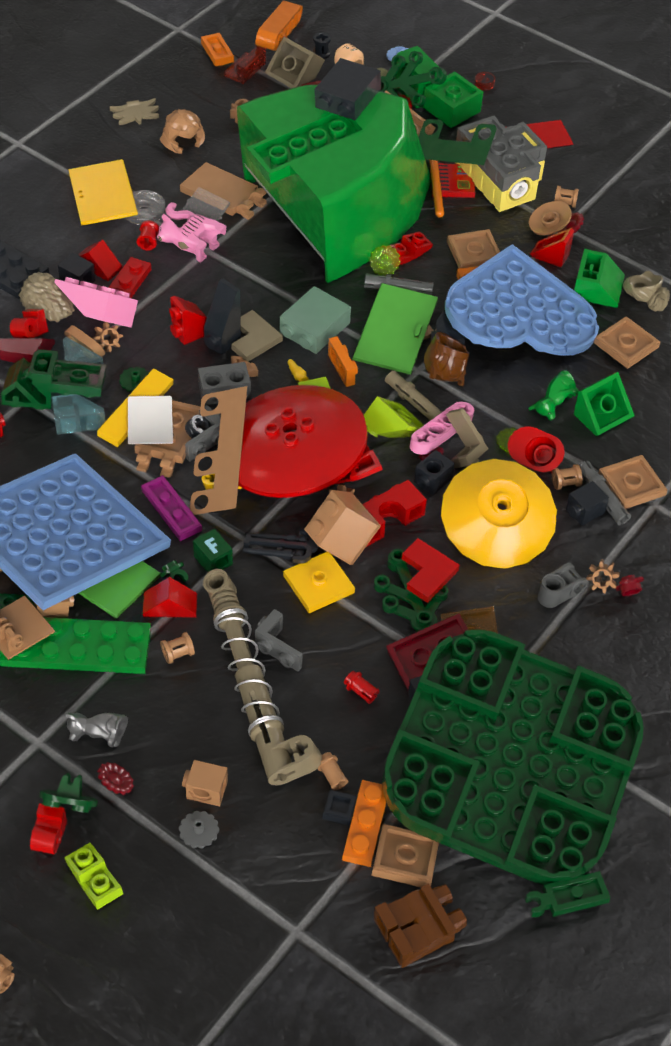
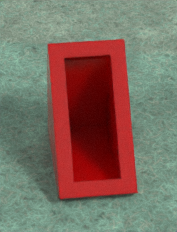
(554, 248)
(104, 260)
(170, 600)

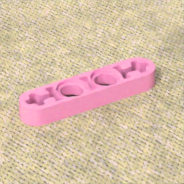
(437, 425)

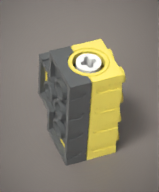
(511, 166)

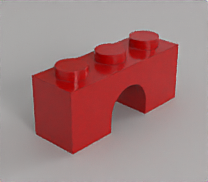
(401, 502)

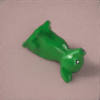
(558, 389)

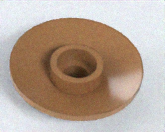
(550, 218)

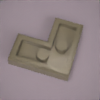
(258, 339)

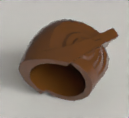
(446, 359)

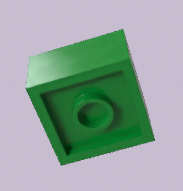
(453, 100)

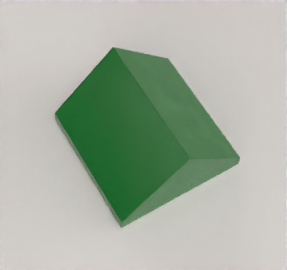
(603, 405)

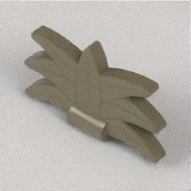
(135, 111)

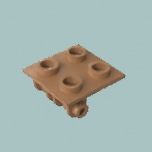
(21, 627)

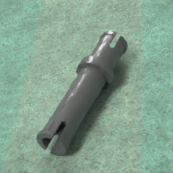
(375, 281)
(614, 506)

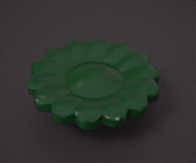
(132, 378)

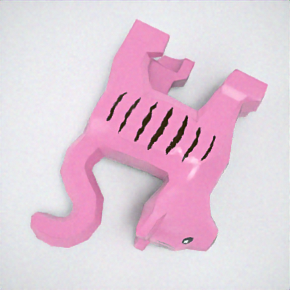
(193, 234)

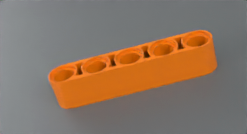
(278, 25)

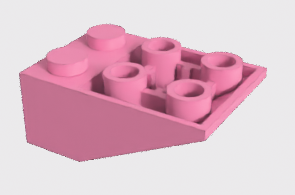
(100, 302)

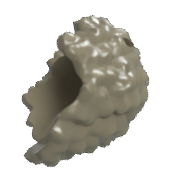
(42, 293)

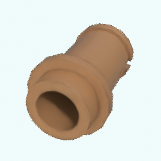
(332, 771)

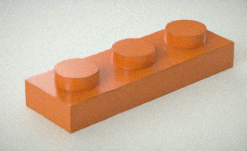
(365, 824)

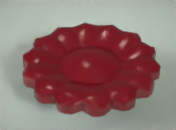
(575, 222)
(115, 778)

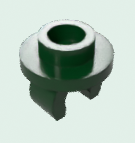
(173, 569)

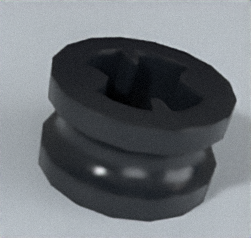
(191, 425)

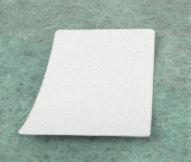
(150, 420)

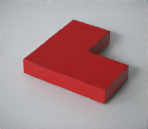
(433, 567)

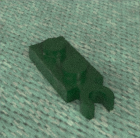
(570, 895)

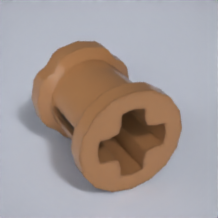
(569, 193)
(572, 476)
(168, 646)

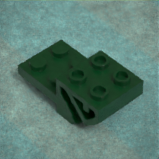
(38, 381)

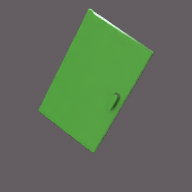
(392, 328)
(122, 589)

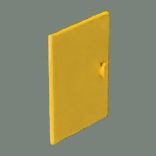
(102, 192)

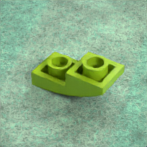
(93, 875)

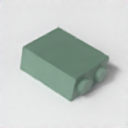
(315, 319)

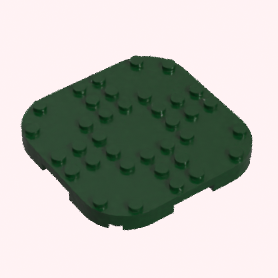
(513, 757)

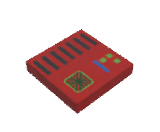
(455, 181)

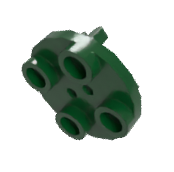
(68, 793)

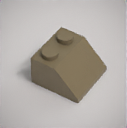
(294, 64)

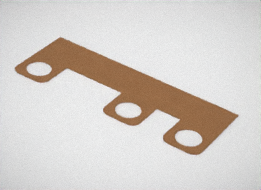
(228, 455)

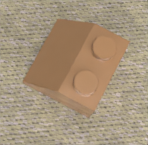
(342, 526)

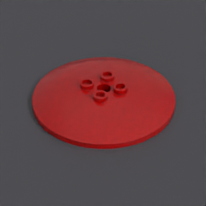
(318, 454)

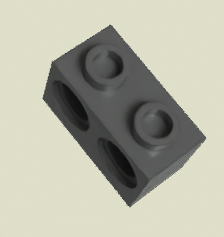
(223, 378)

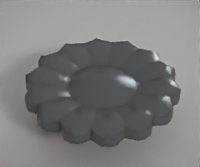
(199, 829)

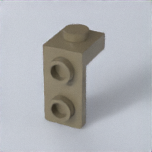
(470, 437)

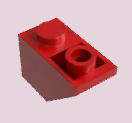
(187, 320)

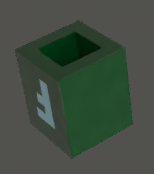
(212, 551)

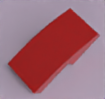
(412, 247)

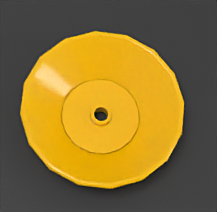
(492, 534)

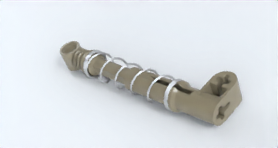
(250, 680)

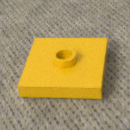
(319, 582)

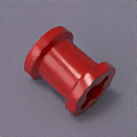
(147, 239)

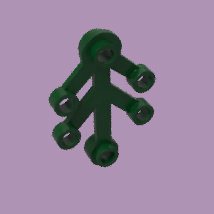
(406, 80)
(418, 612)

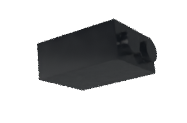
(347, 89)

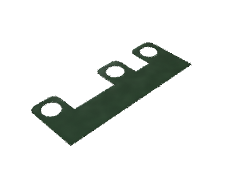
(455, 151)

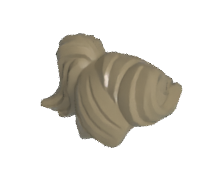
(648, 289)

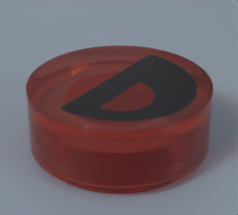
(485, 80)

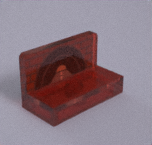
(247, 65)

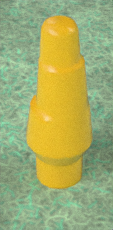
(298, 372)

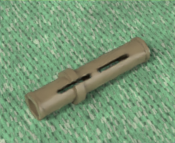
(407, 391)

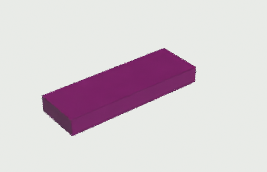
(171, 508)

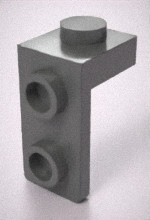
(206, 439)
(267, 642)

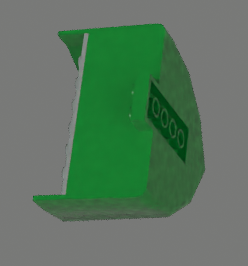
(336, 176)

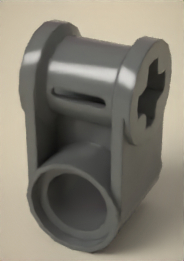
(561, 586)

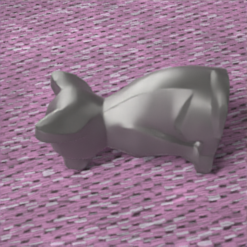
(104, 725)

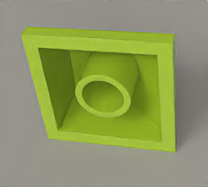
(390, 419)

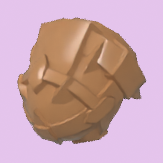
(182, 124)

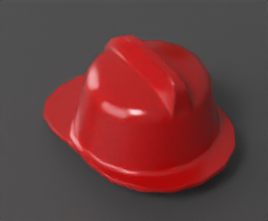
(536, 449)

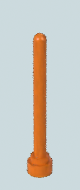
(436, 186)

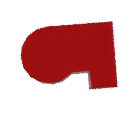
(30, 326)
(48, 829)

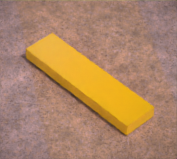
(116, 426)

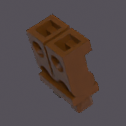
(419, 923)

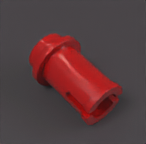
(360, 686)

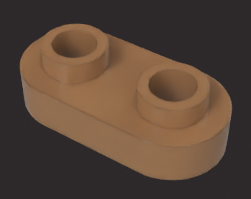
(83, 339)

